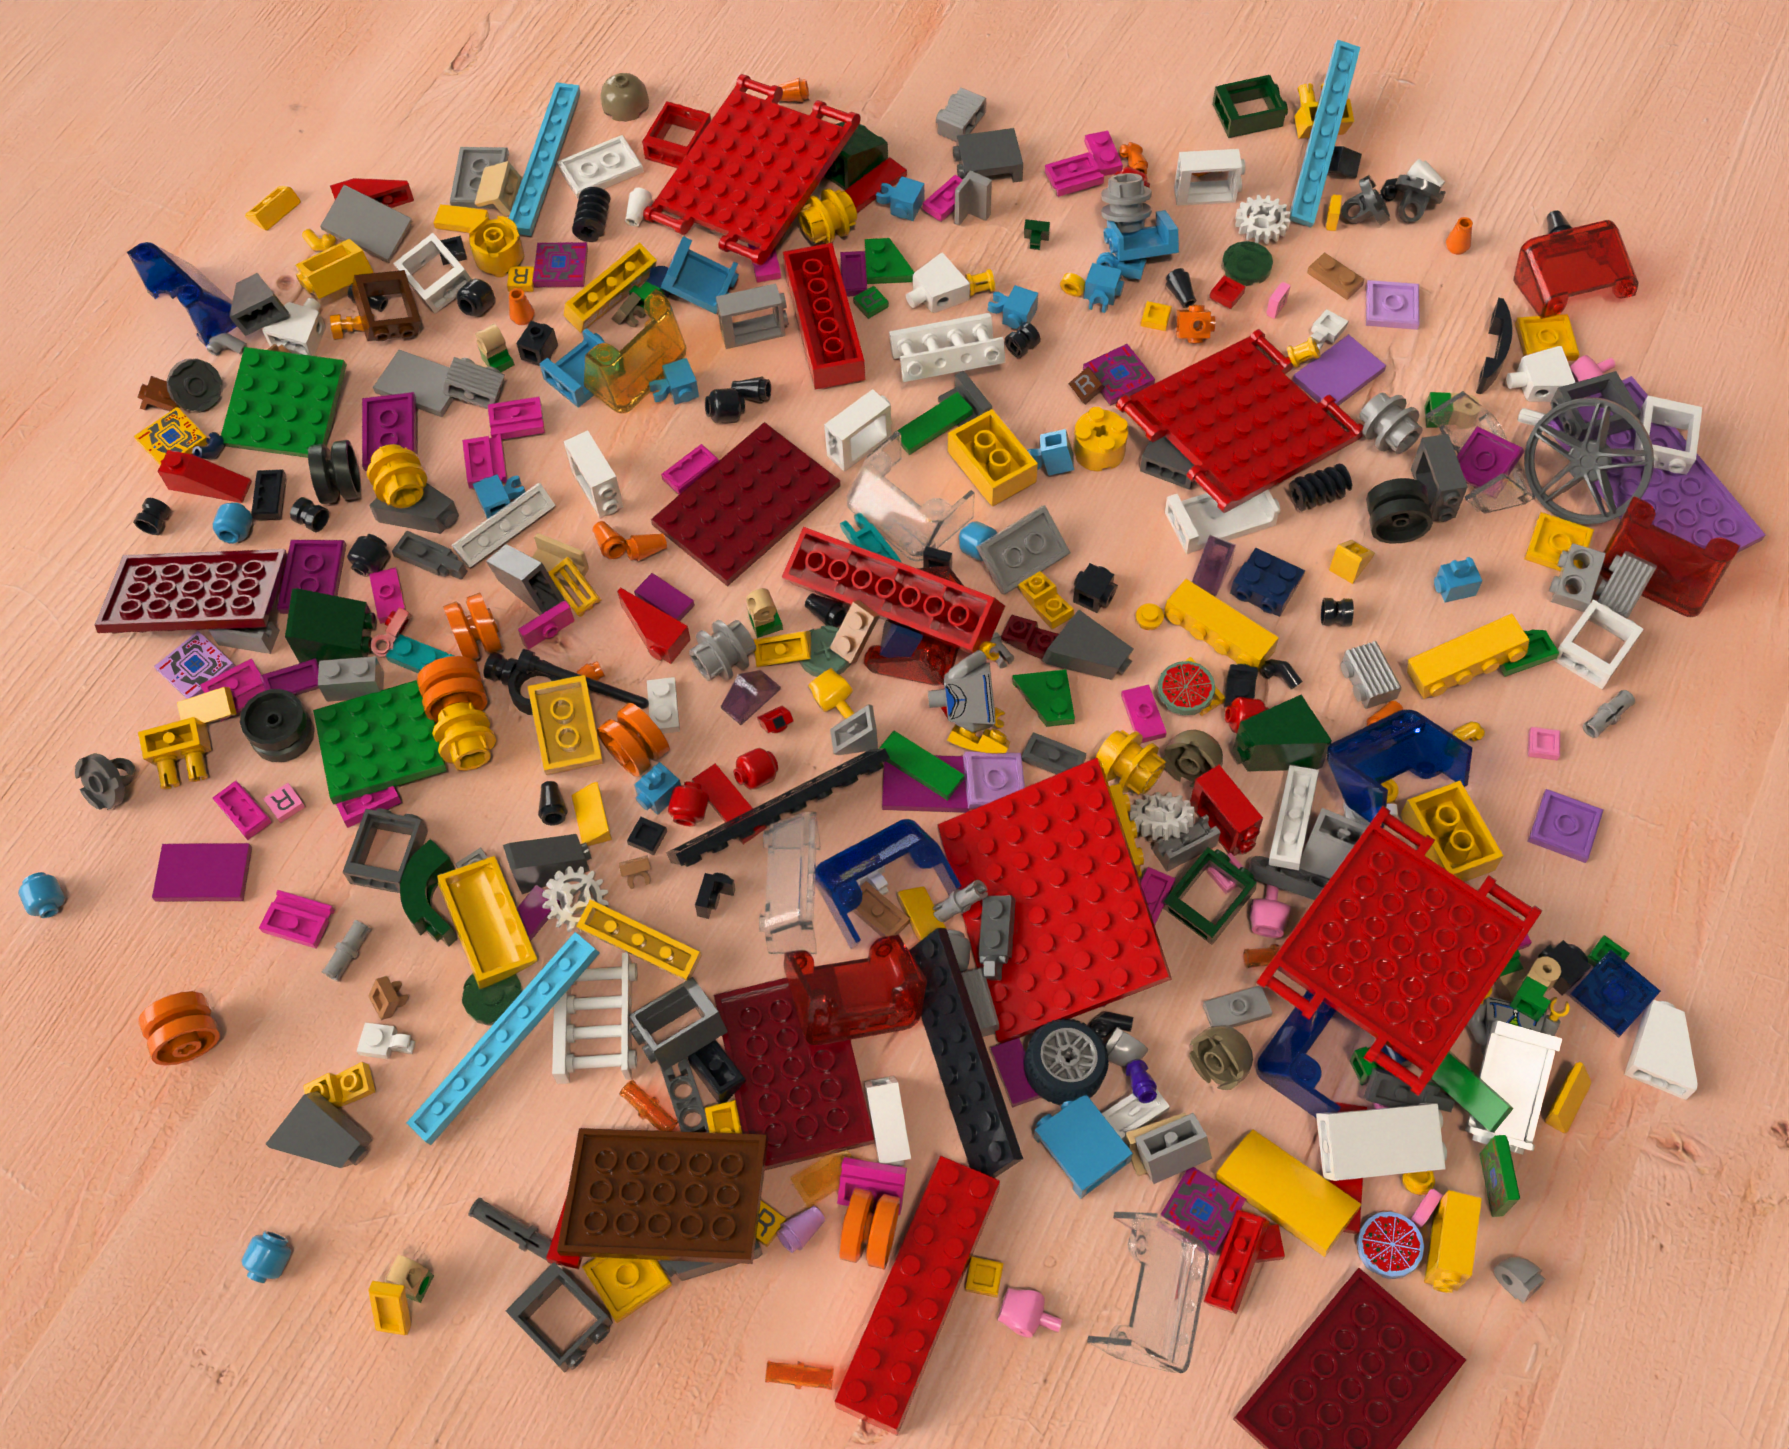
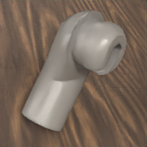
(225, 341)

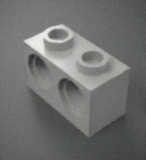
(1582, 579)

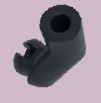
(1389, 190)
(1281, 669)
(1109, 1022)

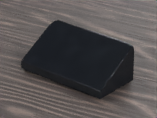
(716, 1071)

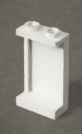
(1200, 517)
(1517, 1069)
(1381, 1141)

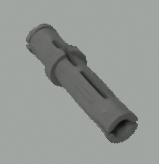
(501, 1222)

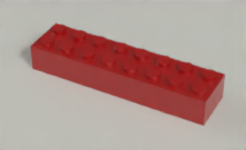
(893, 591)
(917, 1296)

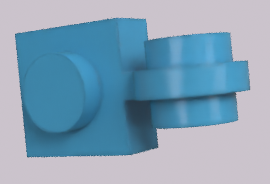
(1130, 269)

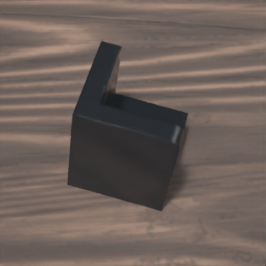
(1345, 161)

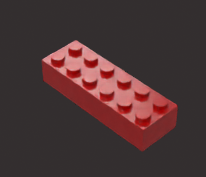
(824, 316)

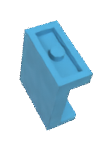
(1146, 242)
(698, 277)
(568, 372)
(1083, 1144)

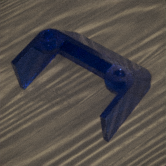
(1389, 749)
(839, 874)
(1287, 1065)

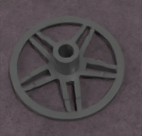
(1588, 460)

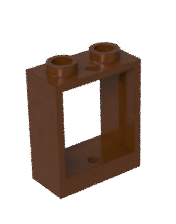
(385, 284)

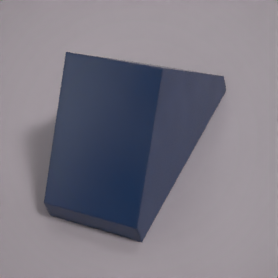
(898, 641)

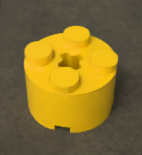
(496, 245)
(1100, 439)

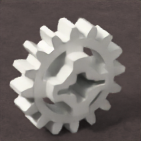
(1262, 219)
(1162, 816)
(564, 892)

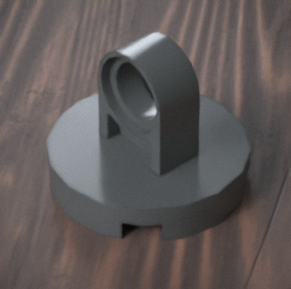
(1419, 193)
(1370, 204)
(194, 384)
(102, 780)

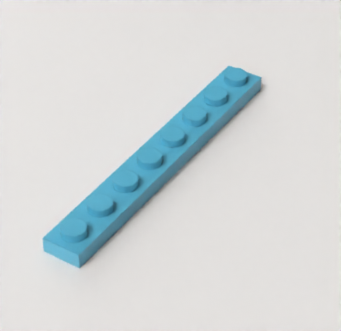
(1324, 133)
(544, 157)
(502, 1038)

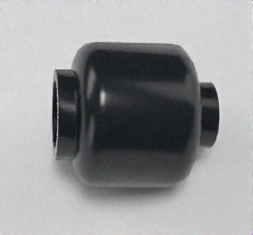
(475, 297)
(724, 405)
(368, 554)

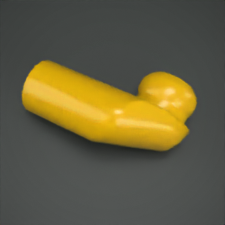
(316, 243)
(1469, 730)

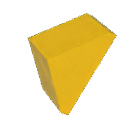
(1350, 560)

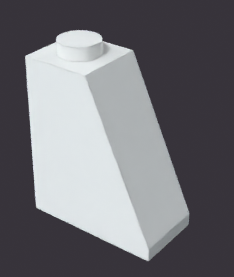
(1663, 1051)
(887, 1121)

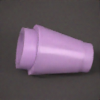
(799, 1229)

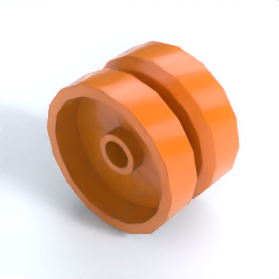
(473, 627)
(450, 682)
(633, 739)
(178, 1028)
(870, 1228)

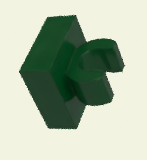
(1036, 232)

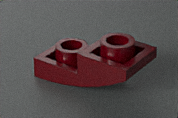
(1027, 637)

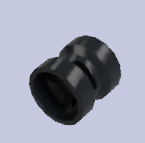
(1022, 340)
(152, 515)
(313, 516)
(1337, 612)
(499, 668)

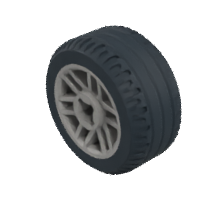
(1065, 1061)

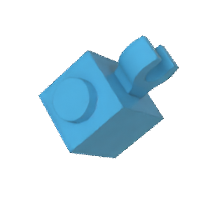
(904, 198)
(1103, 286)
(1016, 308)
(677, 381)
(1054, 452)
(494, 495)
(1458, 580)
(656, 788)

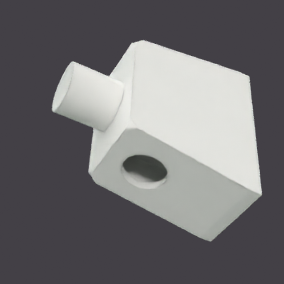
(938, 285)
(299, 330)
(1541, 374)

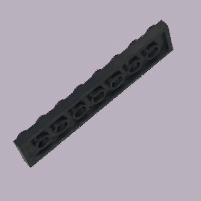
(770, 811)
(964, 1060)

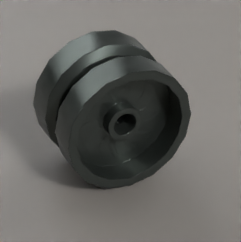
(334, 471)
(1399, 510)
(277, 725)

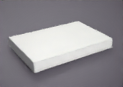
(600, 165)

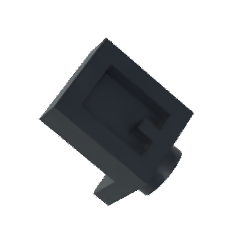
(1240, 682)
(710, 892)

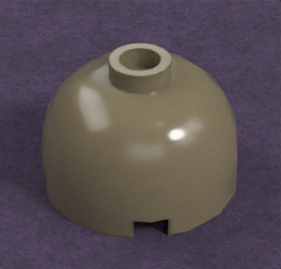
(624, 97)
(1192, 755)
(1222, 1056)

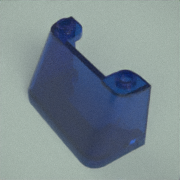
(196, 293)

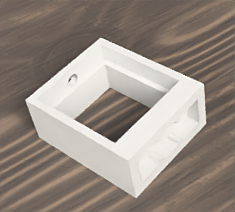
(1208, 191)
(436, 295)
(1674, 415)
(858, 430)
(593, 474)
(1595, 669)

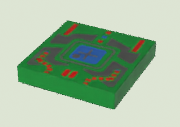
(1499, 1175)

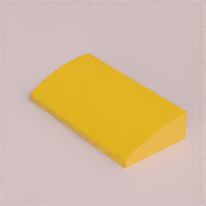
(486, 921)
(1288, 1192)

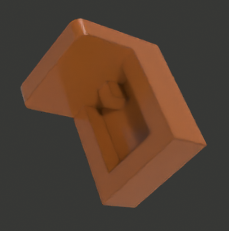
(156, 394)

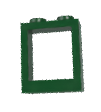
(1250, 89)
(1190, 917)

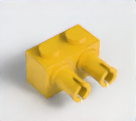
(1306, 114)
(176, 741)

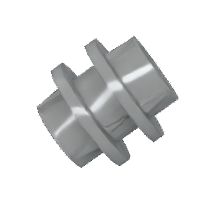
(1125, 200)
(1390, 423)
(722, 650)

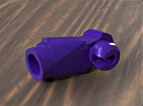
(1141, 1082)

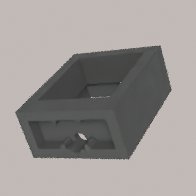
(1611, 388)
(1441, 474)
(375, 877)
(667, 1009)
(537, 1294)

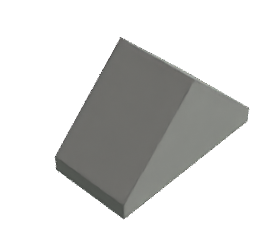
(855, 733)

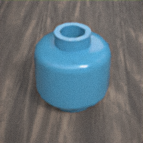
(232, 522)
(972, 536)
(41, 895)
(266, 1256)

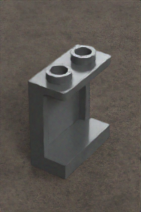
(989, 154)

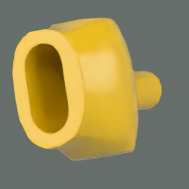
(831, 691)

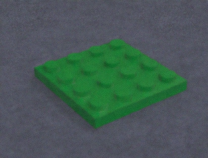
(282, 402)
(376, 742)

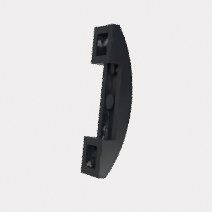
(1502, 326)

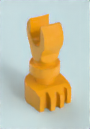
(339, 324)

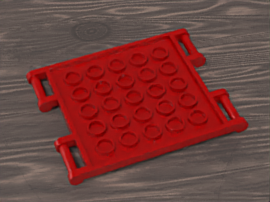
(752, 169)
(1241, 421)
(1400, 948)

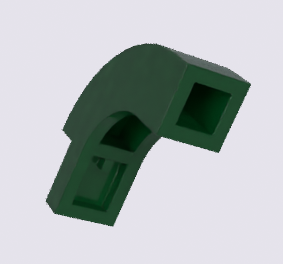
(417, 890)

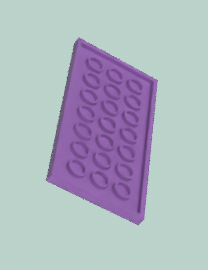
(1685, 505)

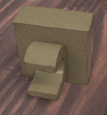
(628, 309)

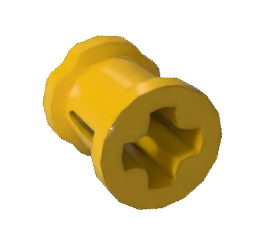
(989, 283)
(1303, 352)

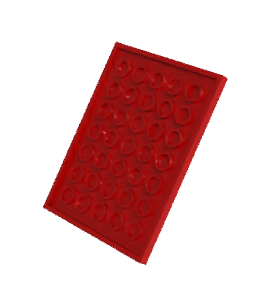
(1079, 902)

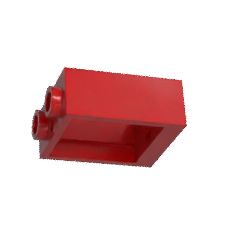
(673, 114)
(1227, 809)

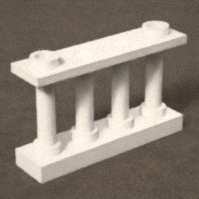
(947, 347)
(566, 1033)

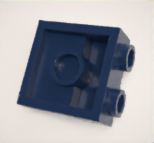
(1267, 582)

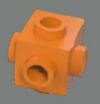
(1185, 323)

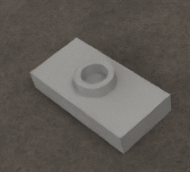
(1238, 1008)

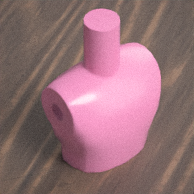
(1586, 368)
(1268, 915)
(1024, 1313)

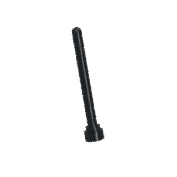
(529, 662)

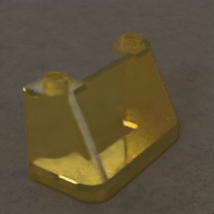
(624, 375)

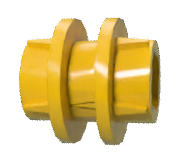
(831, 214)
(397, 476)
(464, 736)
(1135, 765)

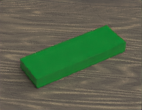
(934, 423)
(922, 765)
(1472, 1092)

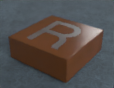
(1086, 385)

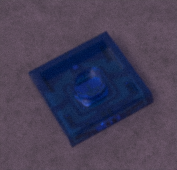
(1614, 993)

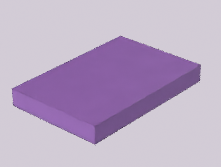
(1339, 371)

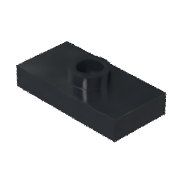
(268, 494)

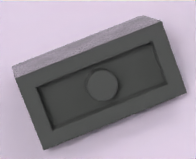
(970, 393)

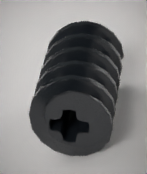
(591, 214)
(1321, 485)

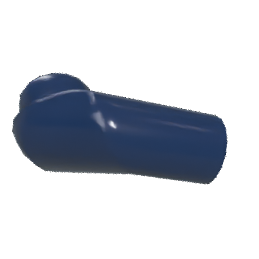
(214, 447)

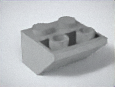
(1330, 843)

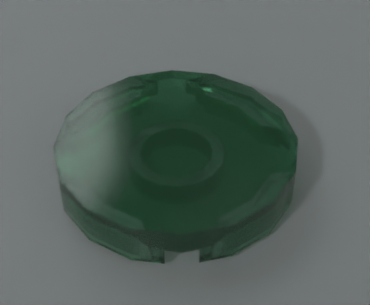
(1247, 262)
(490, 1002)

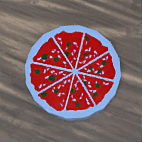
(1390, 1245)

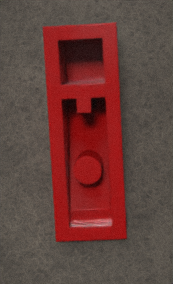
(388, 192)
(200, 477)
(660, 632)

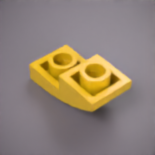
(1045, 600)
(990, 741)
(344, 1087)

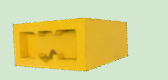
(332, 269)
(1452, 1241)

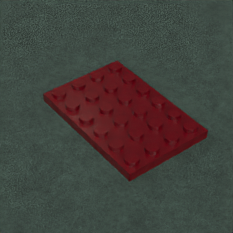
(745, 503)
(192, 591)
(793, 1091)
(1352, 1376)

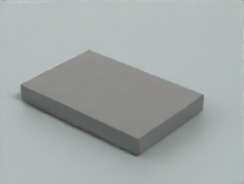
(469, 173)
(366, 223)
(417, 375)
(1023, 549)

